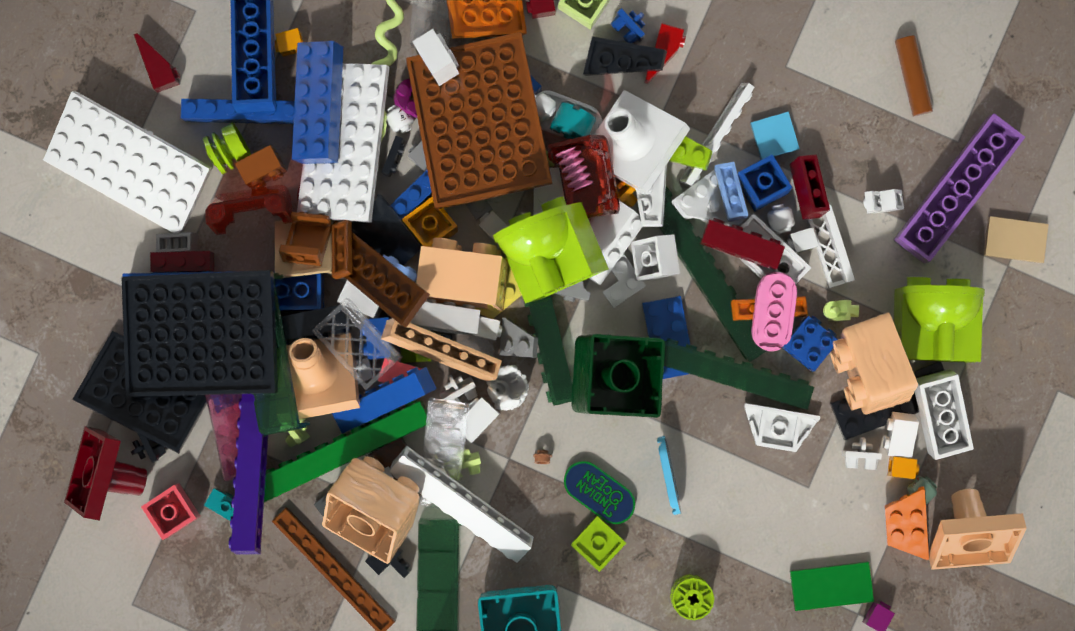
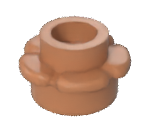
(542, 457)

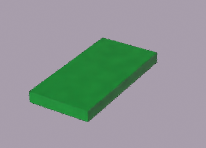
(831, 586)

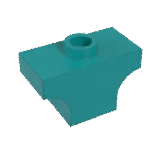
(220, 503)

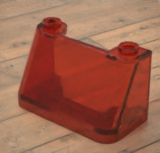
(601, 196)
(223, 206)

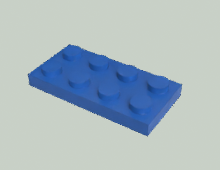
(667, 320)

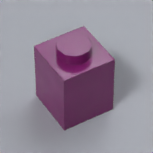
(879, 616)

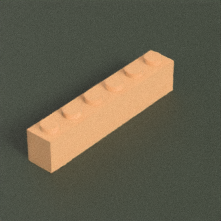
(442, 350)

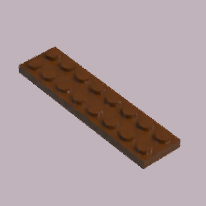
(384, 283)

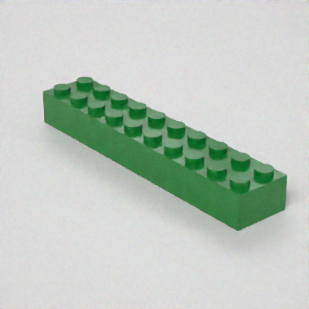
(344, 449)

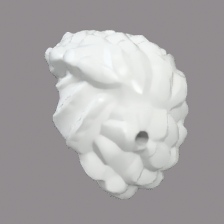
(508, 389)

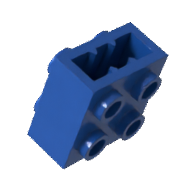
(810, 343)

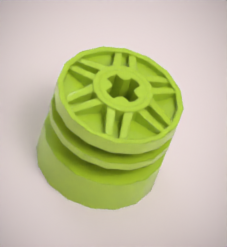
(227, 148)
(687, 586)

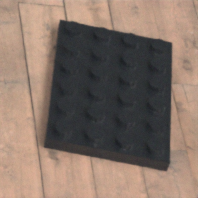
(158, 418)

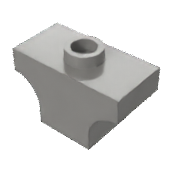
(575, 292)

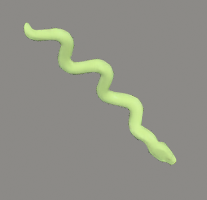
(387, 44)

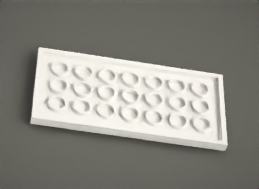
(127, 163)
(348, 187)

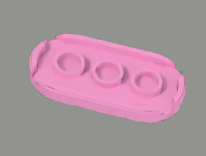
(774, 311)

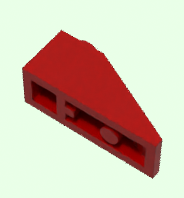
(669, 39)

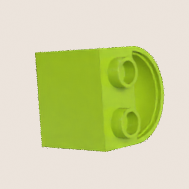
(551, 249)
(939, 320)

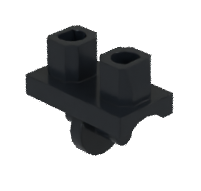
(153, 452)

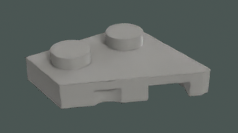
(517, 341)

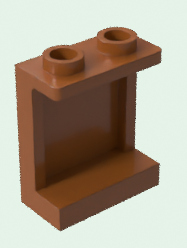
(306, 239)

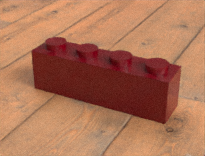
(742, 244)

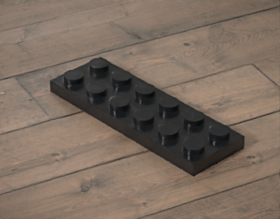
(856, 423)

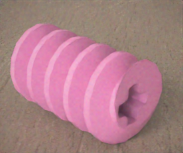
(574, 168)

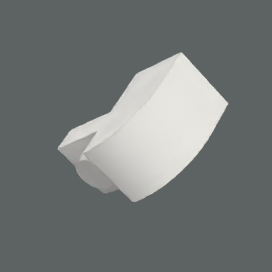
(883, 201)

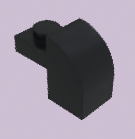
(399, 565)

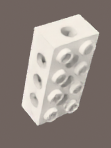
(794, 264)

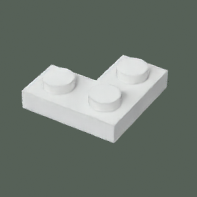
(626, 283)

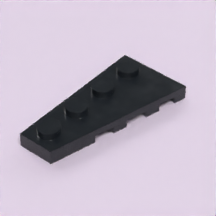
(619, 57)

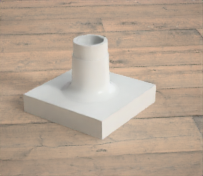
(640, 140)

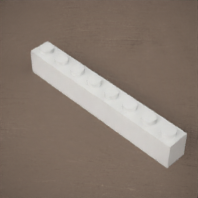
(463, 505)

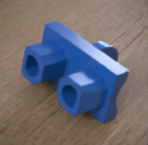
(635, 33)

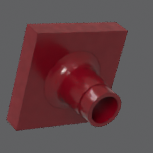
(99, 472)

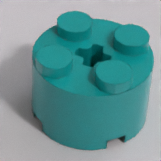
(572, 122)

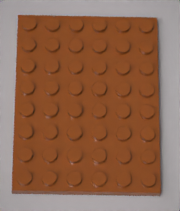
(481, 125)

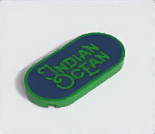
(599, 492)

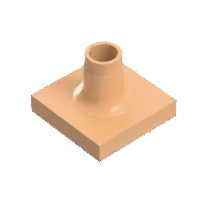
(320, 378)
(973, 536)

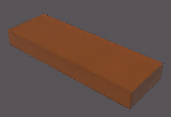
(341, 249)

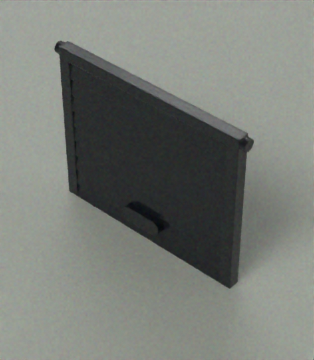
(387, 233)

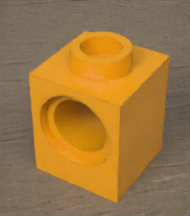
(287, 42)
(903, 467)

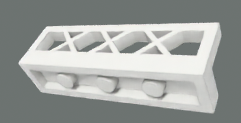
(838, 249)

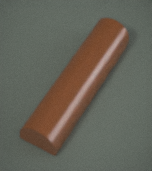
(913, 75)

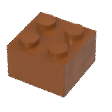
(261, 167)

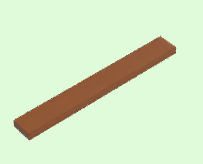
(333, 571)

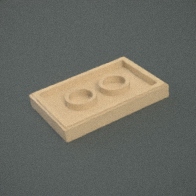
(1016, 239)

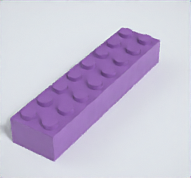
(959, 188)

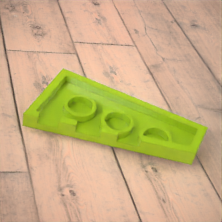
(692, 154)

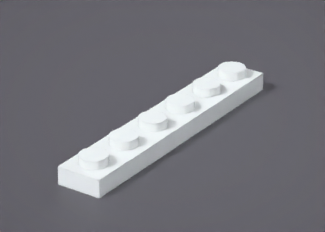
(720, 129)

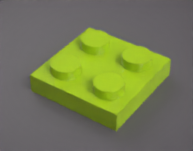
(598, 543)

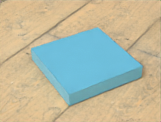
(775, 135)

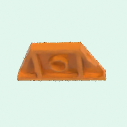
(908, 524)

